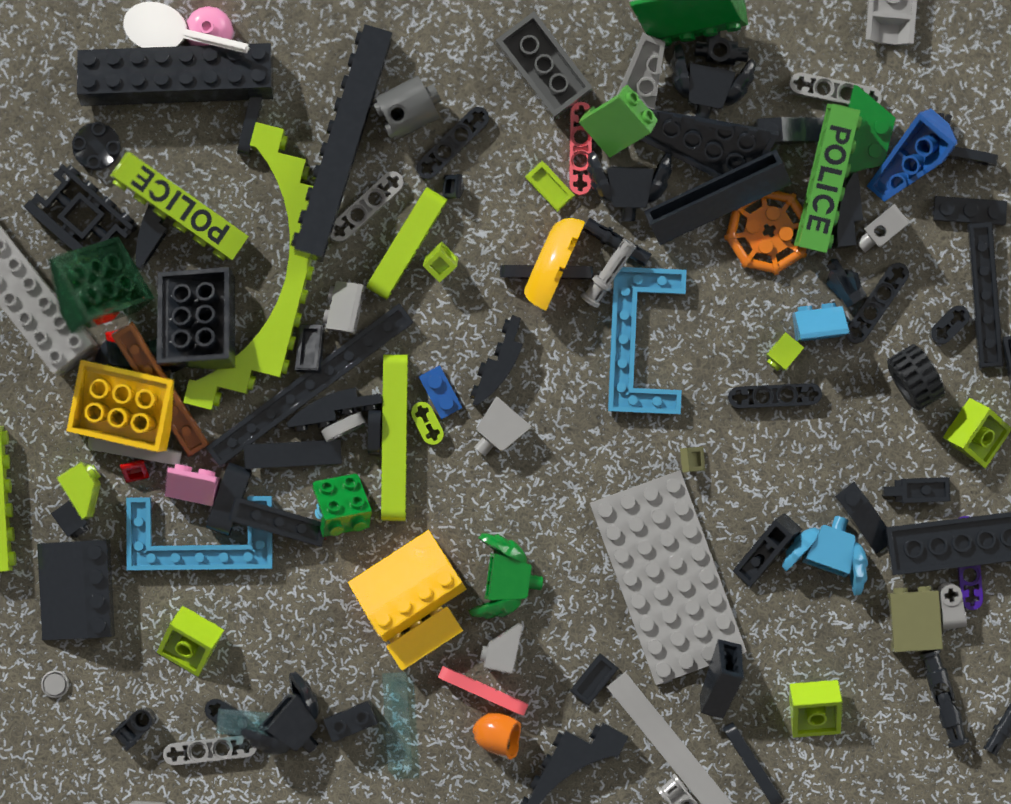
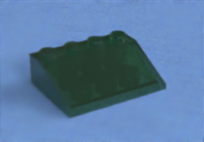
(97, 285)

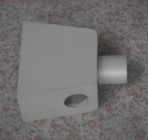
(892, 220)
(500, 427)

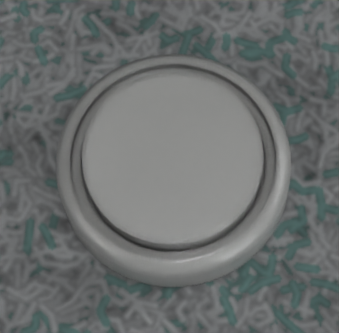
(55, 684)

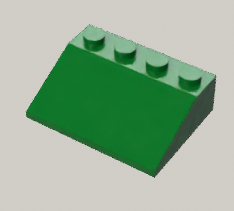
(689, 18)

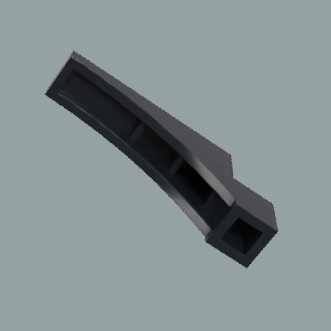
(573, 754)

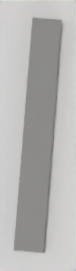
(666, 741)

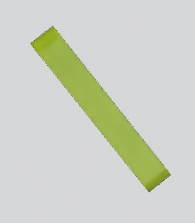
(394, 437)

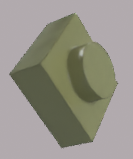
(692, 459)

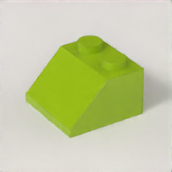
(977, 432)
(82, 488)
(190, 640)
(815, 708)

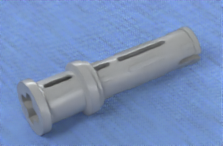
(602, 282)

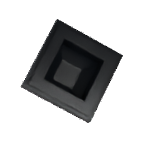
(453, 186)

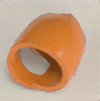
(493, 734)

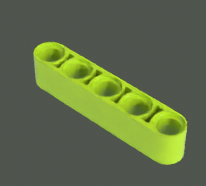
(406, 243)

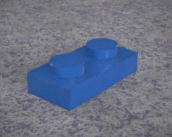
(440, 392)

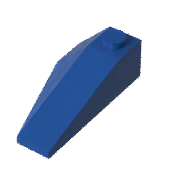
(918, 151)

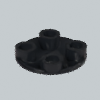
(96, 146)

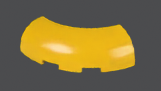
(552, 257)

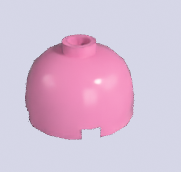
(211, 22)

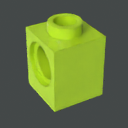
(440, 261)
(783, 352)

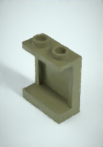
(915, 619)

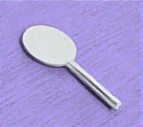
(162, 26)

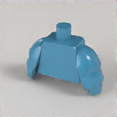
(831, 551)

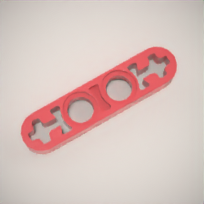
(576, 149)
(483, 690)

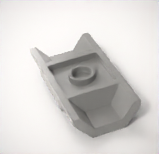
(891, 22)

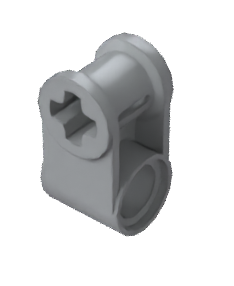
(951, 610)
(678, 794)

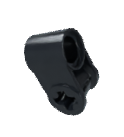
(131, 731)

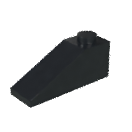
(793, 129)
(862, 516)
(767, 549)

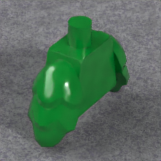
(507, 578)

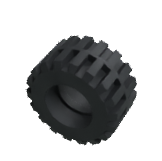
(916, 377)

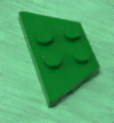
(874, 133)

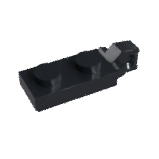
(919, 490)

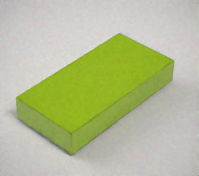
(549, 186)

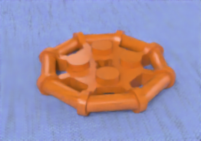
(765, 244)

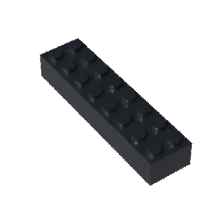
(173, 75)

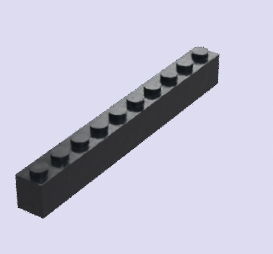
(343, 143)

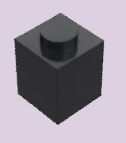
(70, 520)

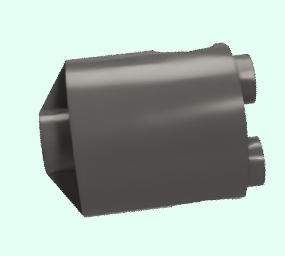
(416, 106)

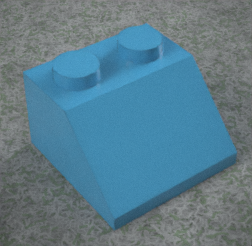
(819, 323)

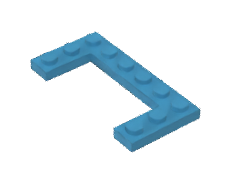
(623, 332)
(144, 556)

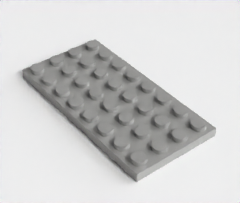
(666, 575)

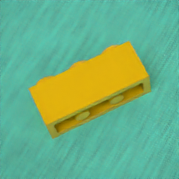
(424, 637)

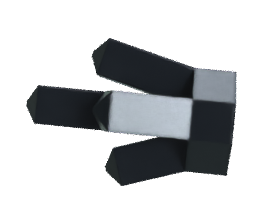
(844, 283)

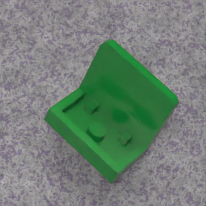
(342, 505)

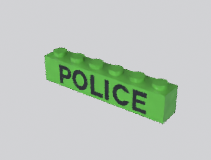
(827, 178)

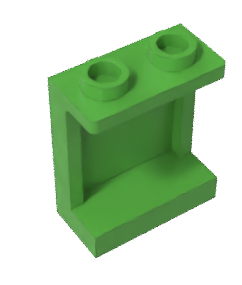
(619, 121)

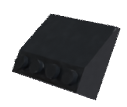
(196, 318)
(76, 590)

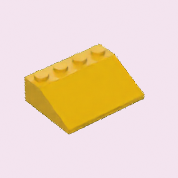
(122, 406)
(406, 586)

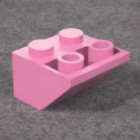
(192, 486)

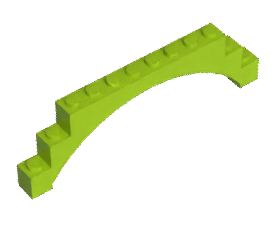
(270, 347)

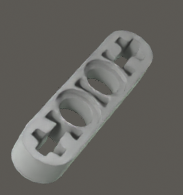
(835, 88)
(368, 209)
(169, 457)
(210, 750)

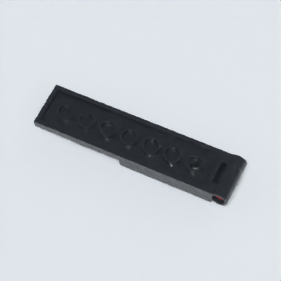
(949, 543)

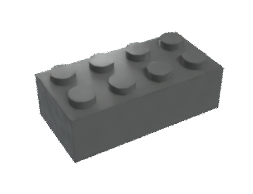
(543, 65)

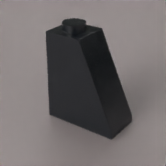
(722, 679)

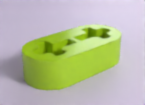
(432, 420)

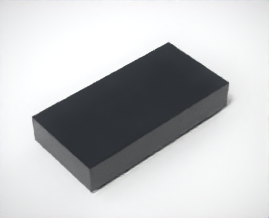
(309, 348)
(594, 679)

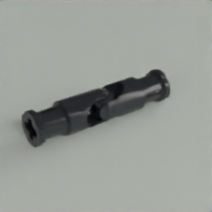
(949, 714)

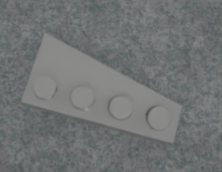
(645, 69)

